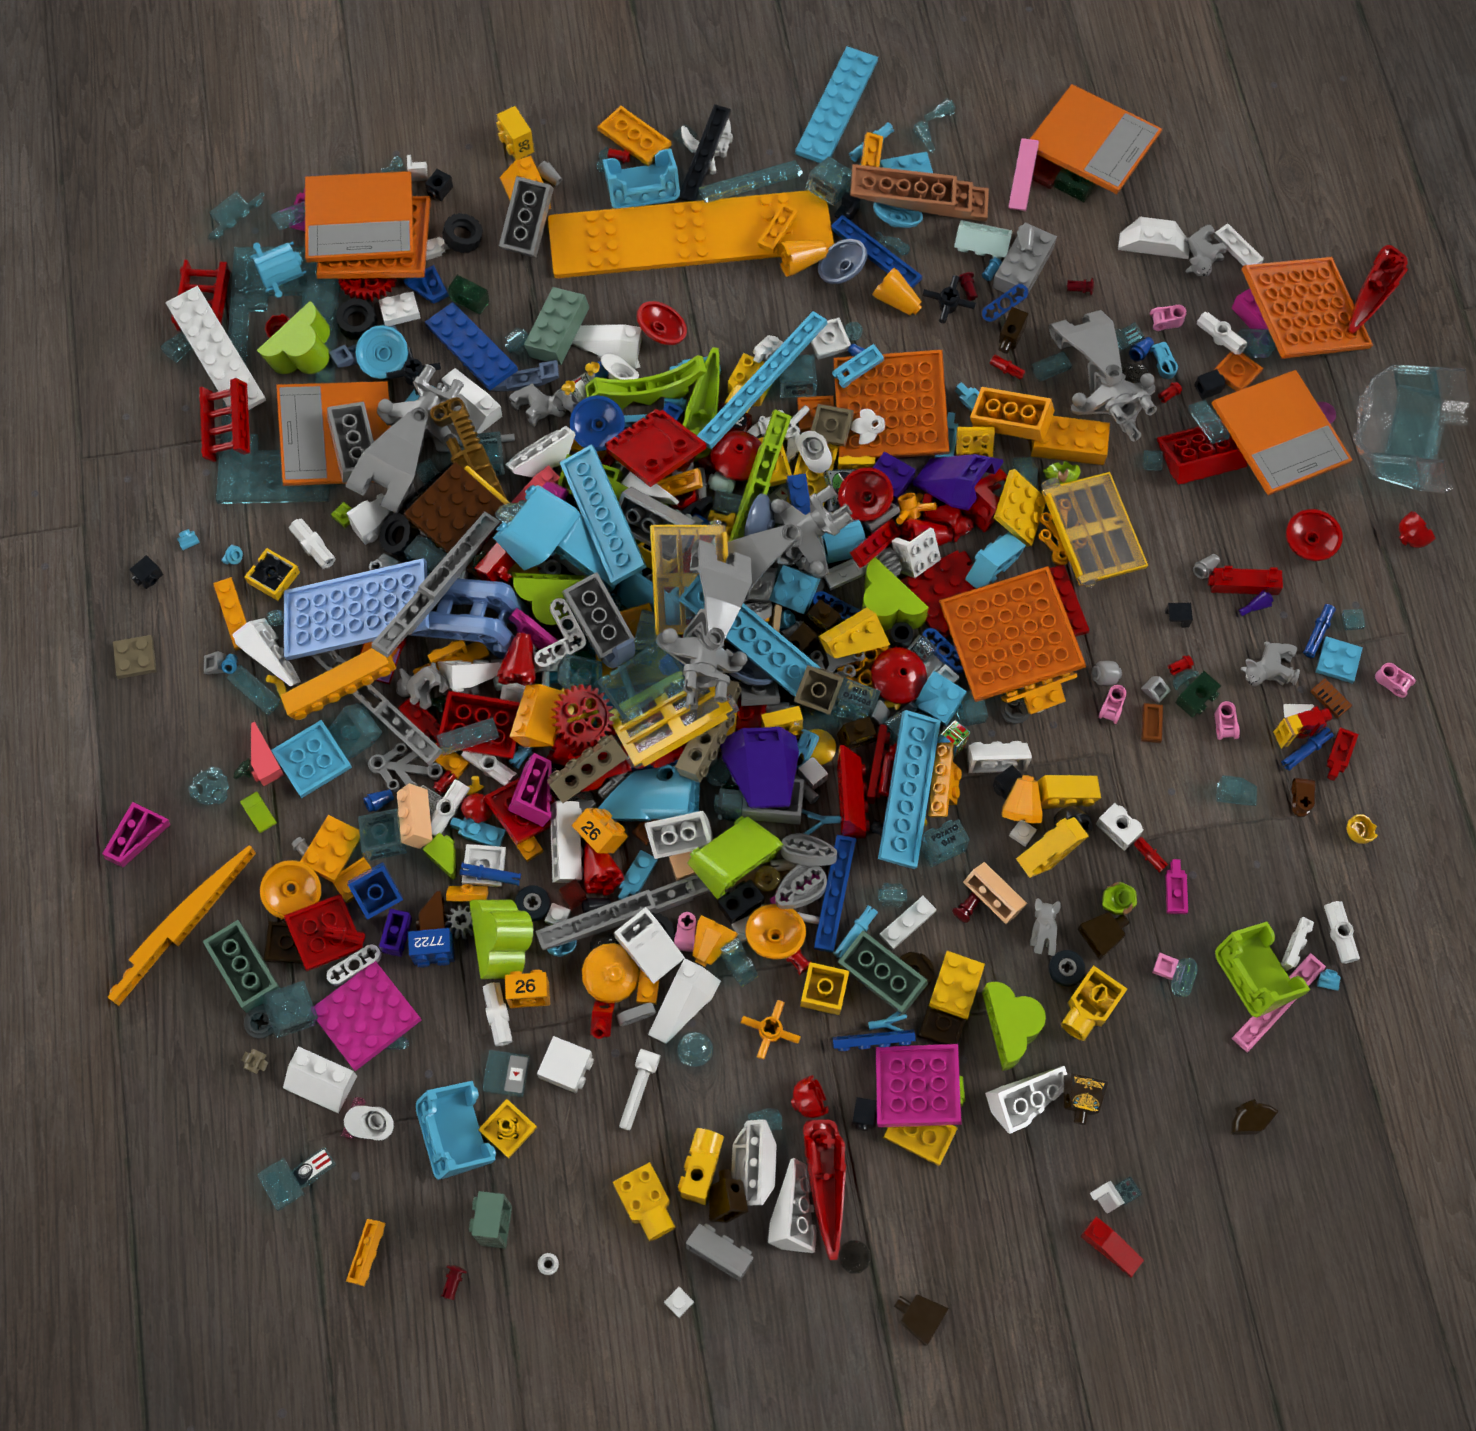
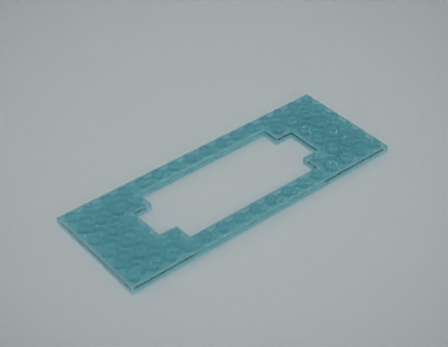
(258, 475)

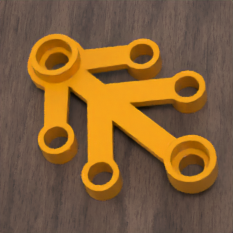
(1056, 550)

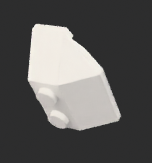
(1154, 238)
(544, 452)
(755, 1161)

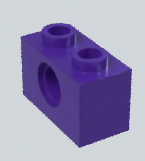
(395, 932)

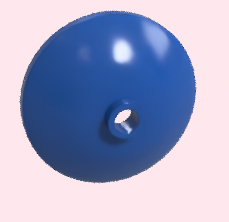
(588, 413)

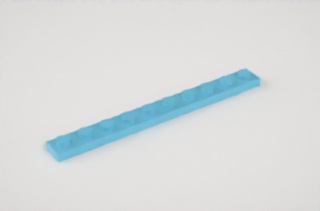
(762, 379)

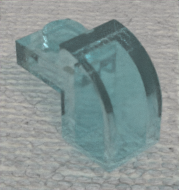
(738, 963)

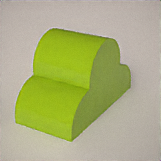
(299, 343)
(542, 591)
(891, 598)
(500, 937)
(1012, 1021)

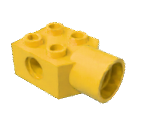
(742, 373)
(1092, 1003)
(703, 1161)
(645, 1201)

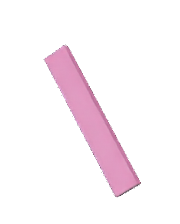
(1258, 1026)

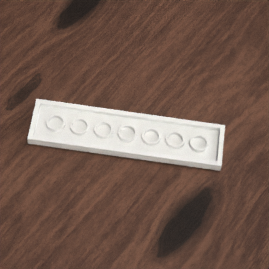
(212, 344)

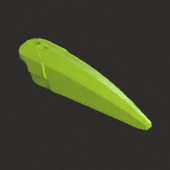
(704, 399)

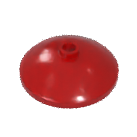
(661, 323)
(732, 462)
(864, 484)
(1318, 527)
(892, 684)

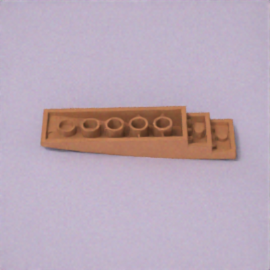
(920, 192)

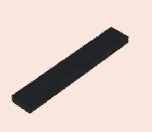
(704, 153)

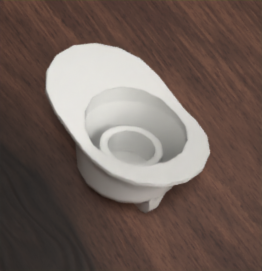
(618, 368)
(814, 451)
(369, 1122)

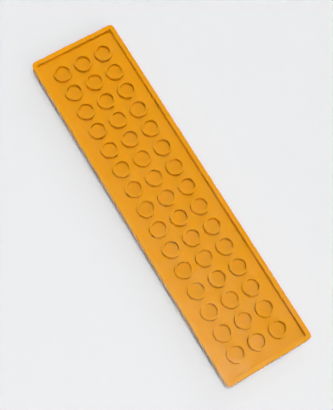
(679, 233)

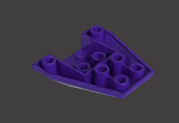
(954, 478)
(762, 764)

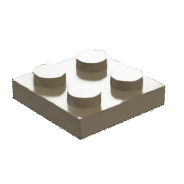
(833, 423)
(134, 656)

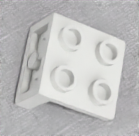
(918, 553)

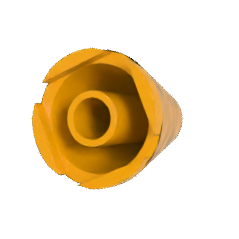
(800, 255)
(898, 293)

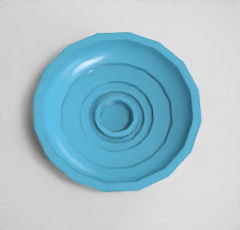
(897, 216)
(381, 351)

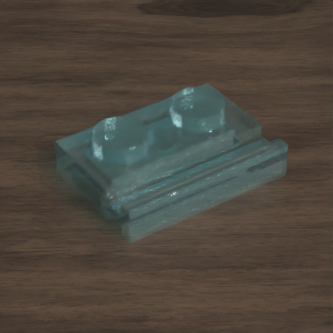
(280, 1184)

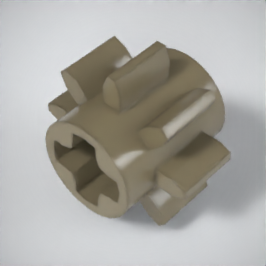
(254, 1061)

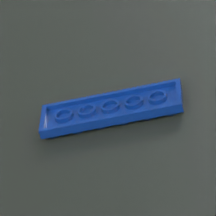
(471, 346)

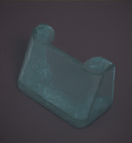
(641, 680)

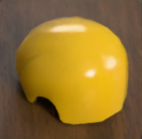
(1361, 829)

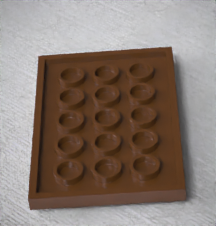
(452, 508)

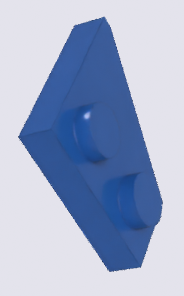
(429, 287)

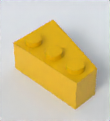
(855, 635)

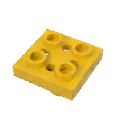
(975, 439)
(505, 1116)

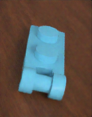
(858, 365)

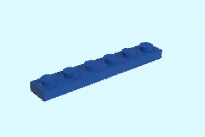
(875, 251)
(834, 895)

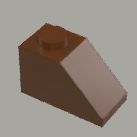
(432, 914)

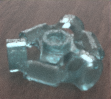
(209, 787)

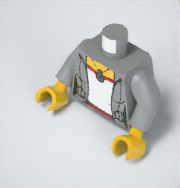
(574, 391)

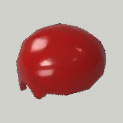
(275, 324)
(684, 500)
(476, 808)

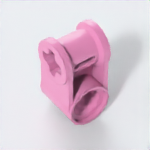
(1164, 317)
(1396, 679)
(1112, 707)
(1226, 724)
(685, 935)

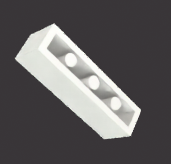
(565, 842)

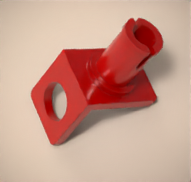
(601, 1019)

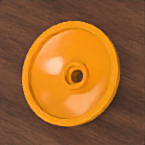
(274, 889)
(771, 922)

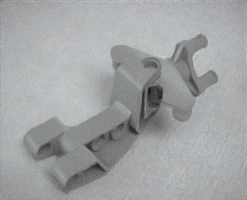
(1107, 383)
(395, 454)
(797, 537)
(702, 641)

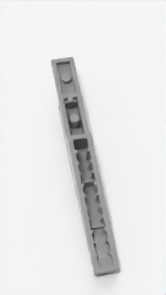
(436, 585)
(387, 713)
(621, 911)

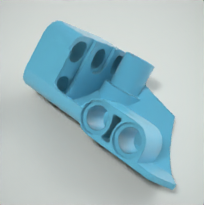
(651, 796)

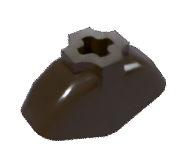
(1252, 1118)

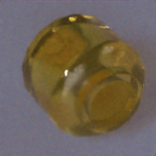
(762, 882)

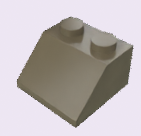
(819, 689)

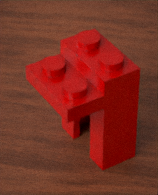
(985, 506)

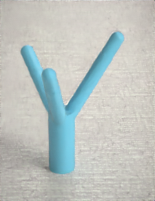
(823, 820)
(886, 1022)

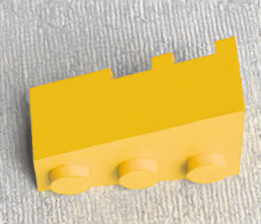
(1068, 790)
(1052, 847)

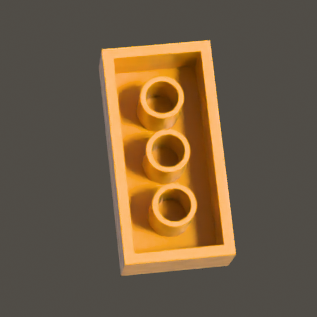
(1013, 413)
(1074, 441)

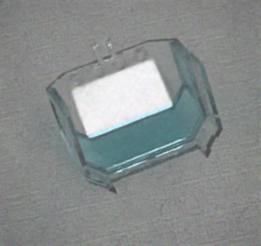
(1405, 423)

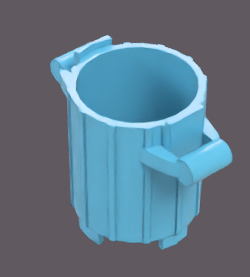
(277, 266)
(839, 546)

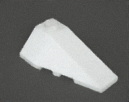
(260, 643)
(463, 674)

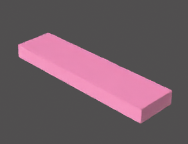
(1023, 174)

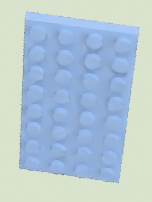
(348, 608)

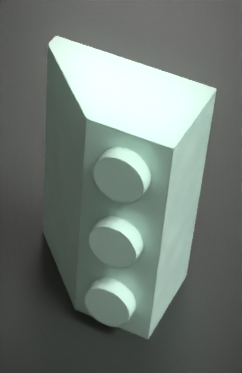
(983, 239)

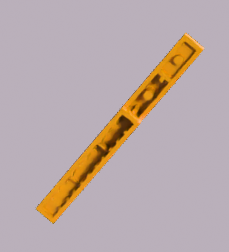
(179, 923)

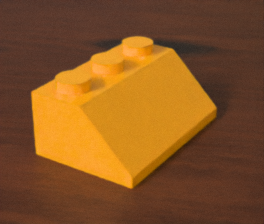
(523, 168)
(533, 718)

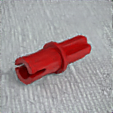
(1007, 367)
(1150, 854)
(344, 934)

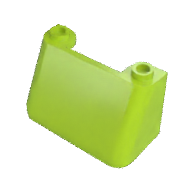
(734, 855)
(1257, 971)

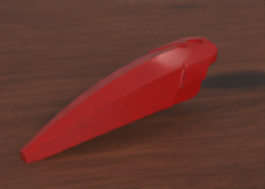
(1381, 281)
(827, 1179)

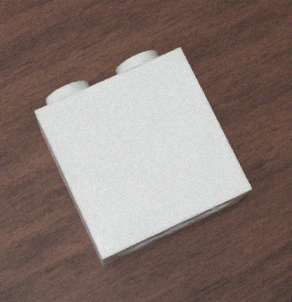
(565, 1065)

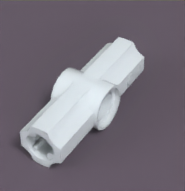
(1222, 333)
(312, 543)
(498, 771)
(453, 797)
(1338, 920)
(497, 1014)

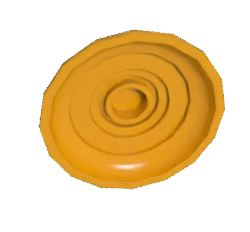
(610, 973)

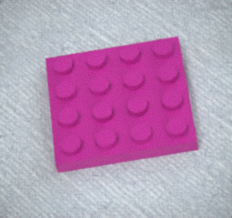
(365, 1015)
(918, 1085)

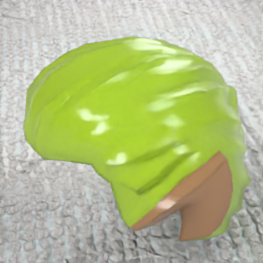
(1064, 473)
(1119, 898)

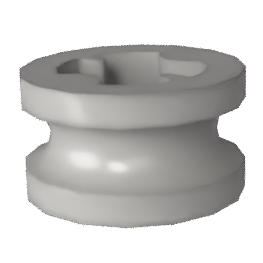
(1294, 675)

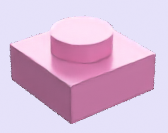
(1165, 966)

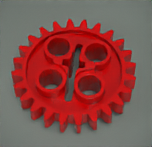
(367, 287)
(577, 699)

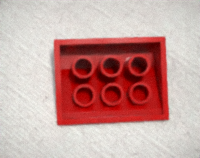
(1194, 457)
(467, 709)
(851, 794)

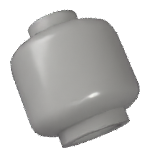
(1106, 673)

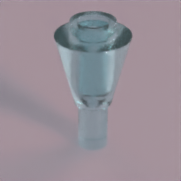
(944, 108)
(922, 130)

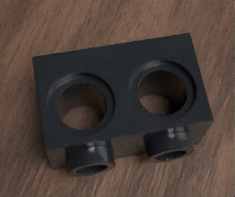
(744, 905)

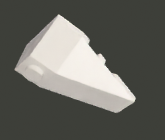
(611, 339)
(479, 404)
(369, 517)
(687, 995)
(1022, 1100)
(792, 1220)

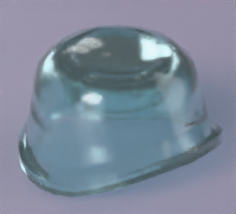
(695, 1049)

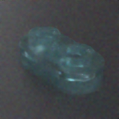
(1184, 977)

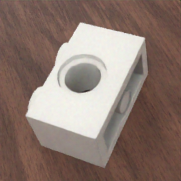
(1121, 837)

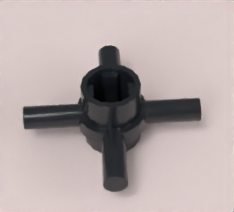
(949, 299)
(411, 369)

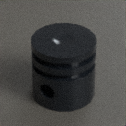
(901, 635)

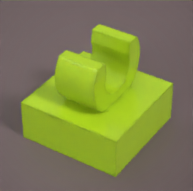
(340, 514)

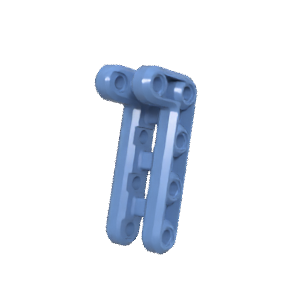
(476, 627)

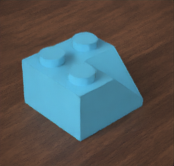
(940, 698)

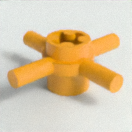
(911, 508)
(766, 1023)

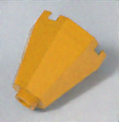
(1023, 801)
(709, 939)

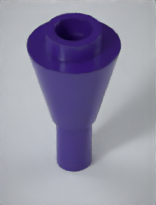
(1261, 601)

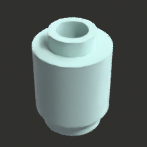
(721, 483)

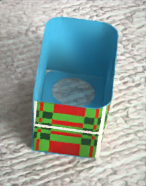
(956, 734)

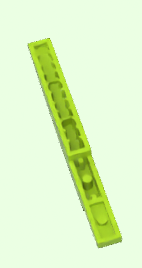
(762, 469)

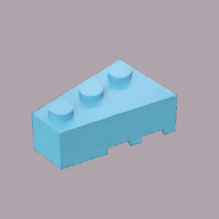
(994, 559)

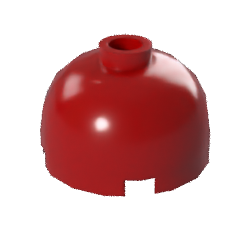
(1414, 531)
(809, 1098)

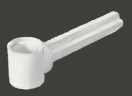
(646, 1063)

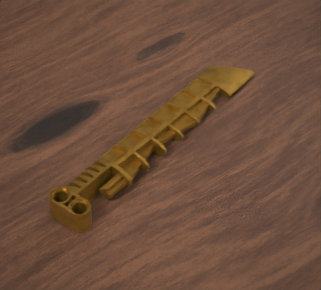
(474, 453)

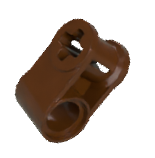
(1302, 796)

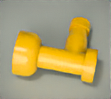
(729, 519)

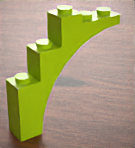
(647, 390)

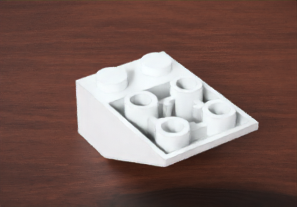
(649, 945)

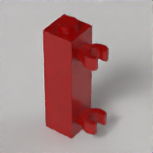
(495, 565)
(1245, 580)

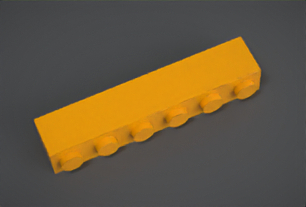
(336, 683)

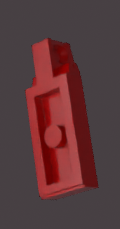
(420, 718)
(1341, 752)
(887, 769)

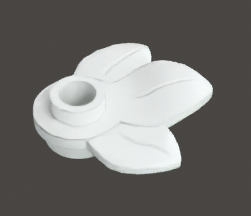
(865, 427)

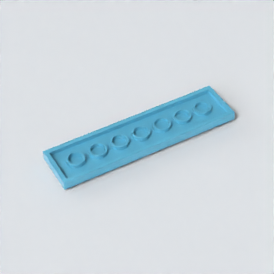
(836, 105)
(603, 515)
(758, 641)
(909, 789)

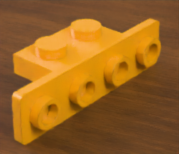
(457, 651)
(1042, 694)
(944, 781)

